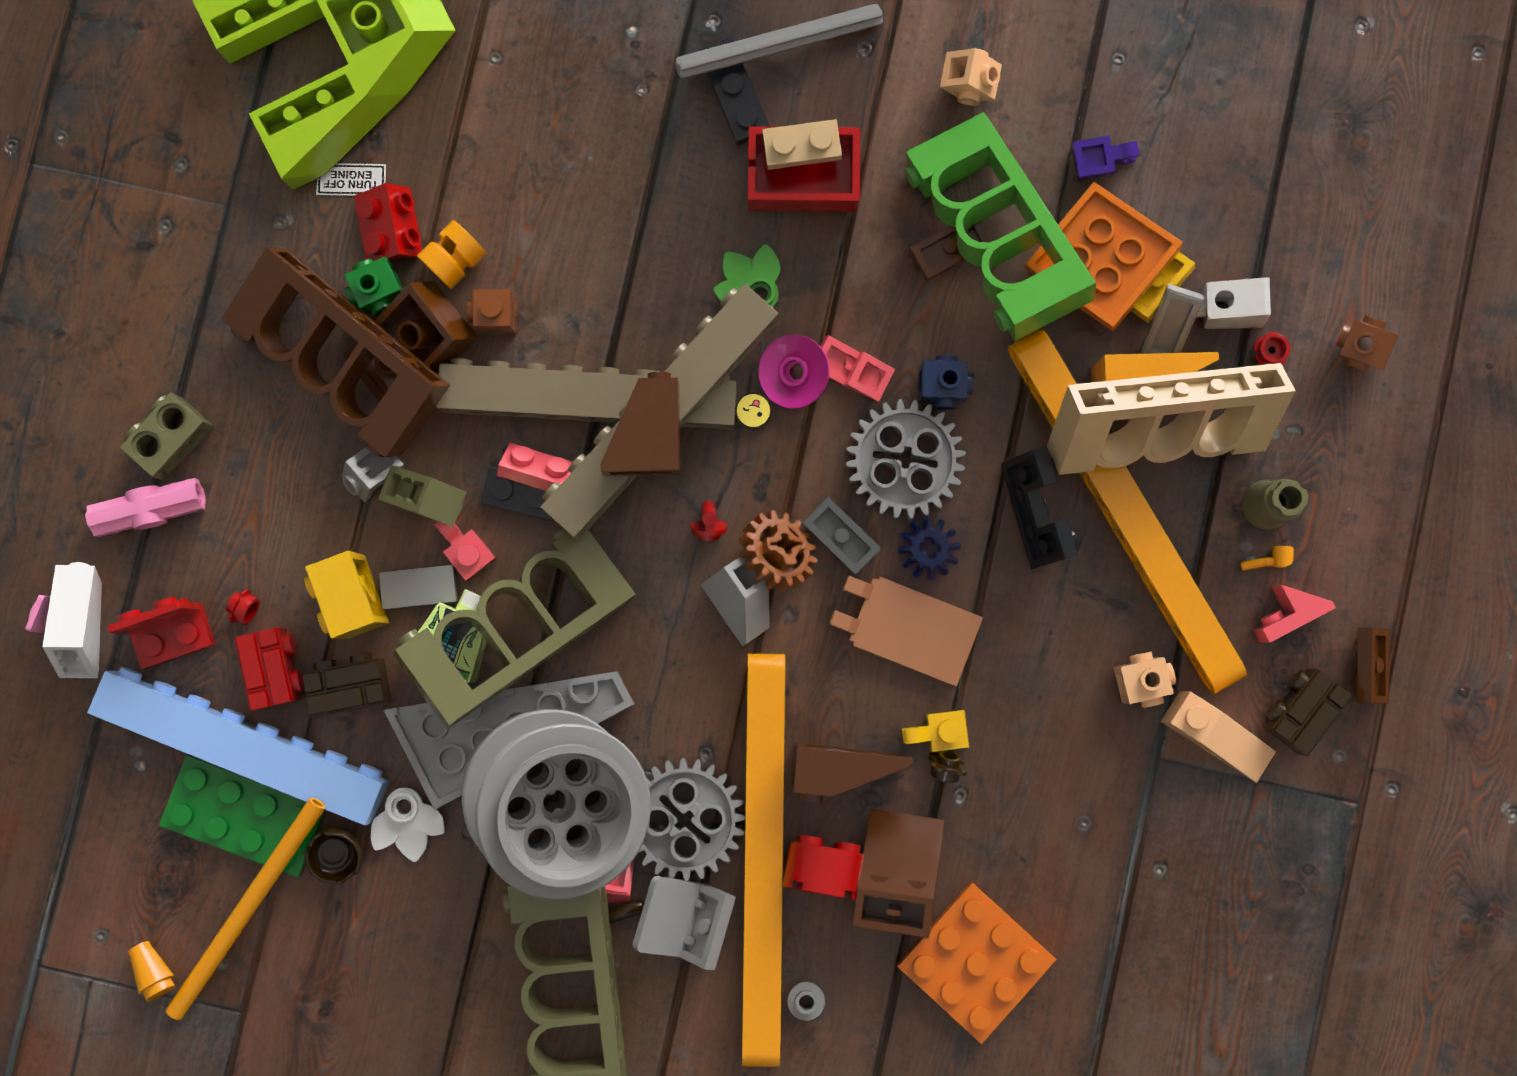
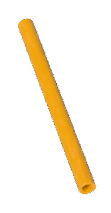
(245, 908)

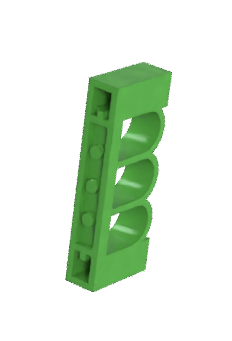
(1021, 305)

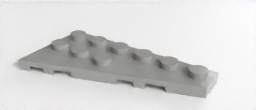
(443, 754)

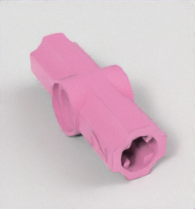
(145, 507)

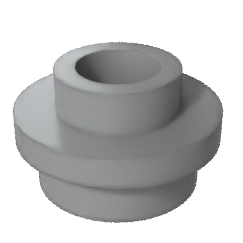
(800, 990)

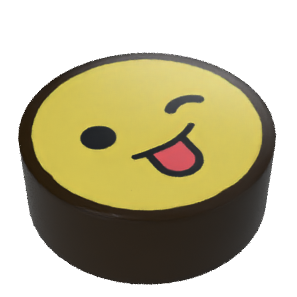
(753, 411)

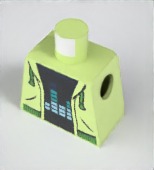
(460, 642)

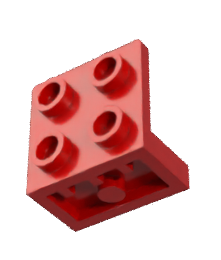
(166, 632)

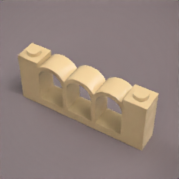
(1254, 405)

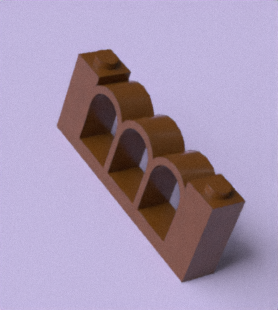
(257, 317)

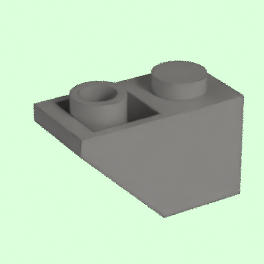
(740, 600)

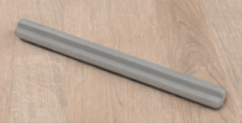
(778, 41)

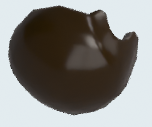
(334, 855)

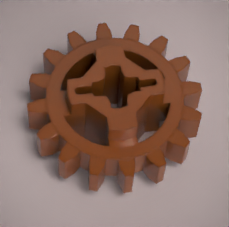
(777, 551)

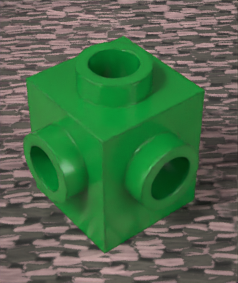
(373, 285)

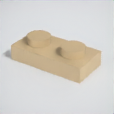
(802, 144)

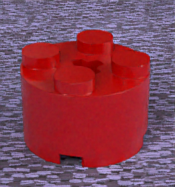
(823, 868)

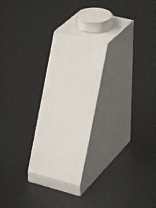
(74, 621)

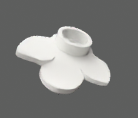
(408, 829)

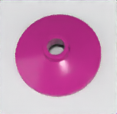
(777, 370)

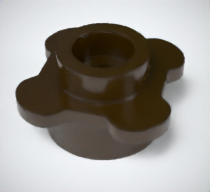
(947, 766)

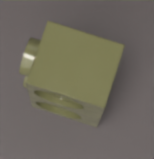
(173, 444)
(422, 495)

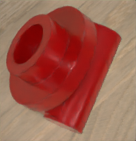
(709, 527)

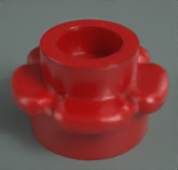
(1274, 340)
(242, 607)

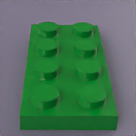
(233, 813)

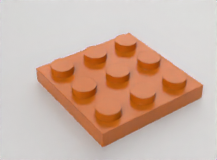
(1119, 250)
(976, 962)

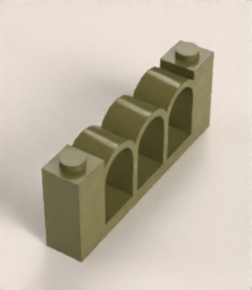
(441, 682)
(594, 906)

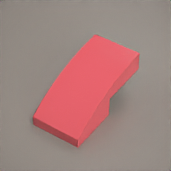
(856, 369)

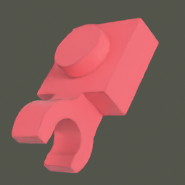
(467, 551)

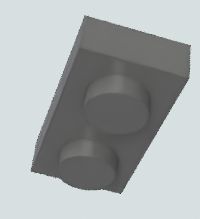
(841, 536)

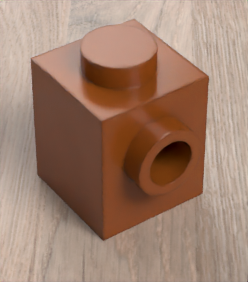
(493, 311)

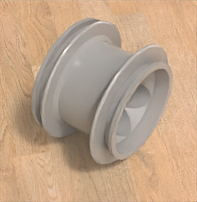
(610, 828)

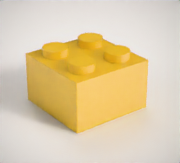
(345, 595)

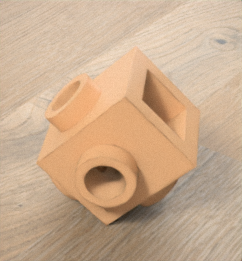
(970, 76)
(1132, 683)

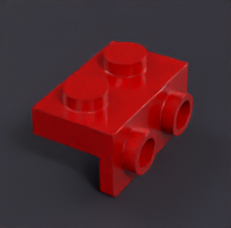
(388, 223)

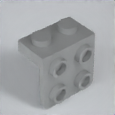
(684, 921)

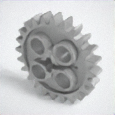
(909, 425)
(709, 793)

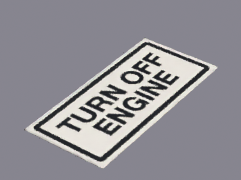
(351, 179)

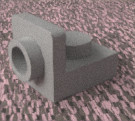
(367, 472)

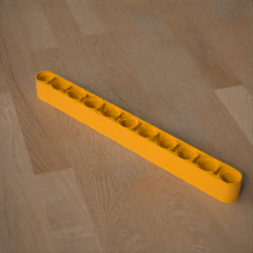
(1137, 529)
(763, 861)

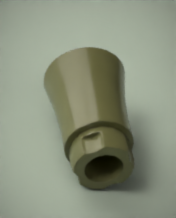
(1263, 506)

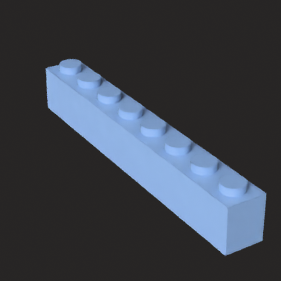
(239, 746)

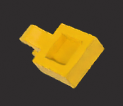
(942, 731)

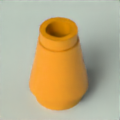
(150, 972)

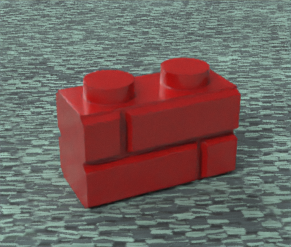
(269, 668)

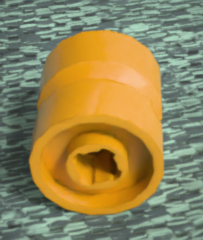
(452, 254)

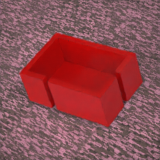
(809, 187)

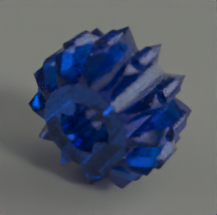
(937, 539)

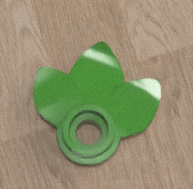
(756, 273)

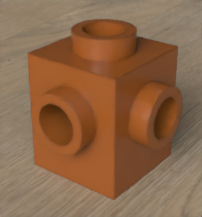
(1379, 352)

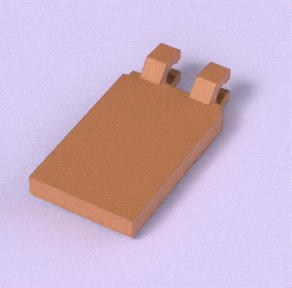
(910, 628)

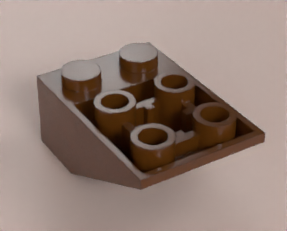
(899, 873)

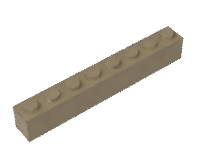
(700, 370)
(561, 394)

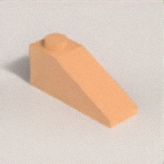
(1218, 735)

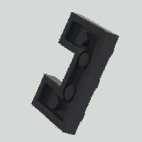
(1024, 478)

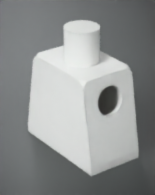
(1246, 301)

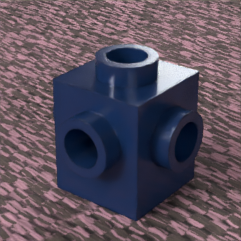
(933, 388)

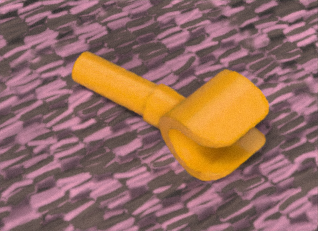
(1281, 557)

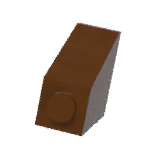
(648, 431)

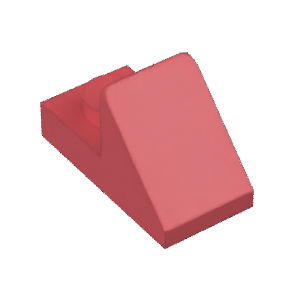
(1298, 610)

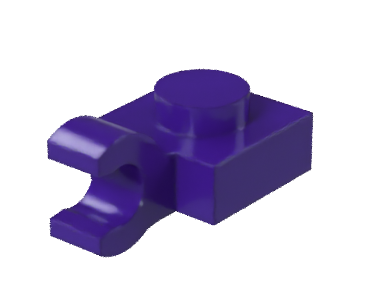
(1098, 158)

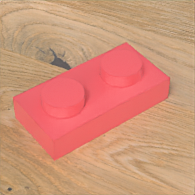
(532, 467)

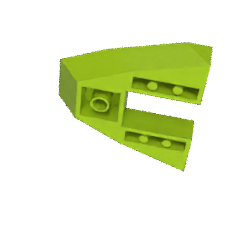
(319, 123)

